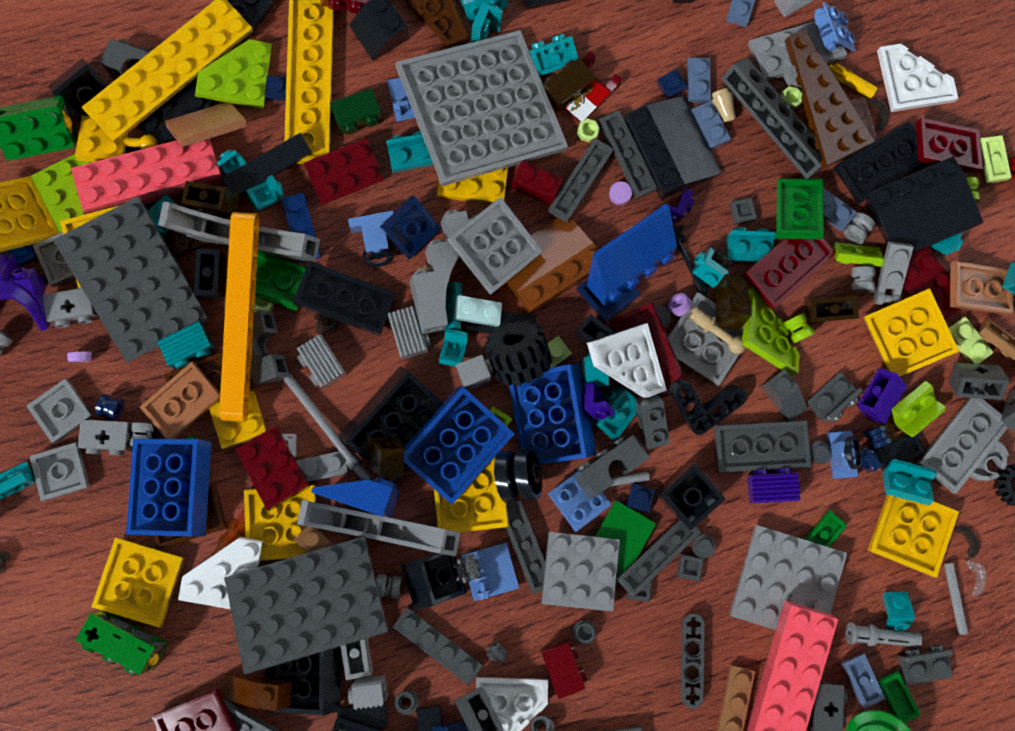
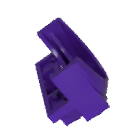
(24, 288)

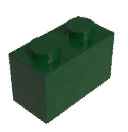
(356, 112)

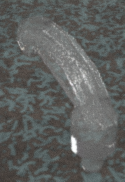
(980, 577)

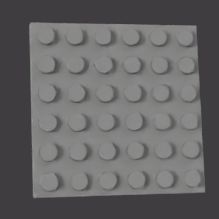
(481, 107)

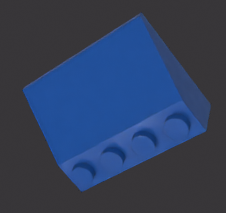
(632, 256)
(553, 415)
(456, 444)
(169, 487)
(371, 496)

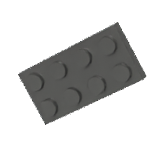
(762, 446)

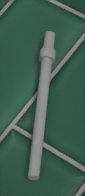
(352, 460)

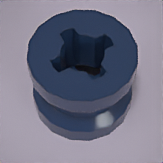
(109, 407)
(878, 437)

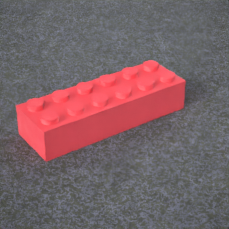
(145, 174)
(793, 669)

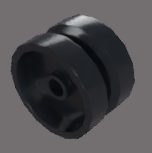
(518, 475)

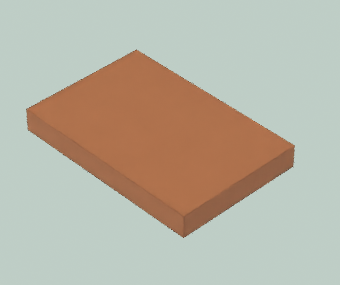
(205, 124)
(979, 288)
(181, 401)

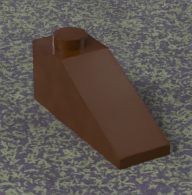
(257, 691)

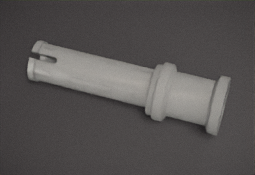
(872, 636)

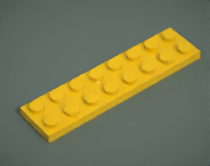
(167, 69)
(309, 75)

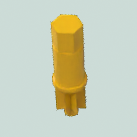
(853, 81)

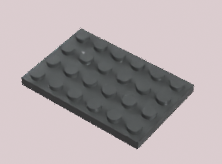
(131, 278)
(305, 605)

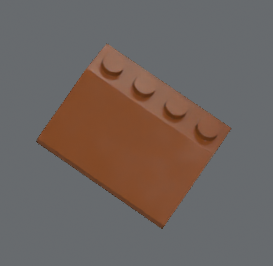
(557, 269)

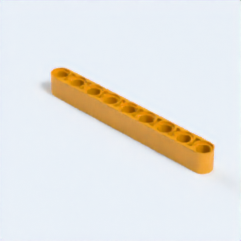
(239, 317)

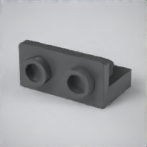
(833, 398)
(925, 665)

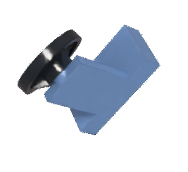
(374, 237)
(845, 457)

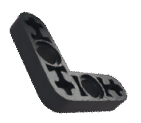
(699, 411)

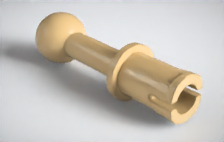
(708, 324)

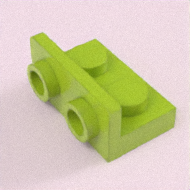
(917, 410)

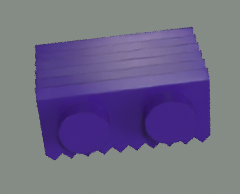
(881, 396)
(773, 487)

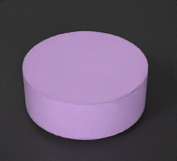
(620, 193)
(679, 304)
(79, 356)

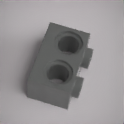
(652, 421)

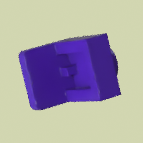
(684, 205)
(594, 403)

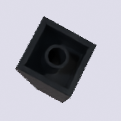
(379, 28)
(77, 87)
(690, 495)
(432, 580)

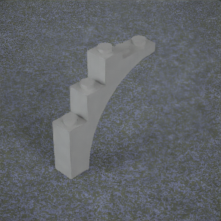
(217, 230)
(430, 287)
(378, 528)

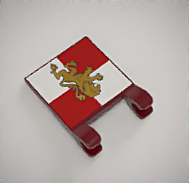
(591, 100)

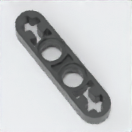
(689, 660)

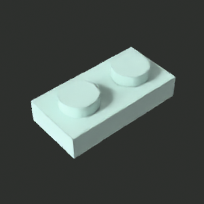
(477, 311)

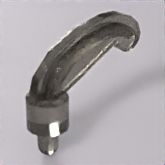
(882, 111)
(972, 540)

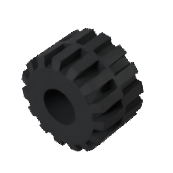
(518, 352)

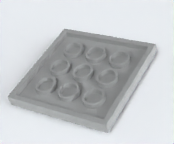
(785, 569)

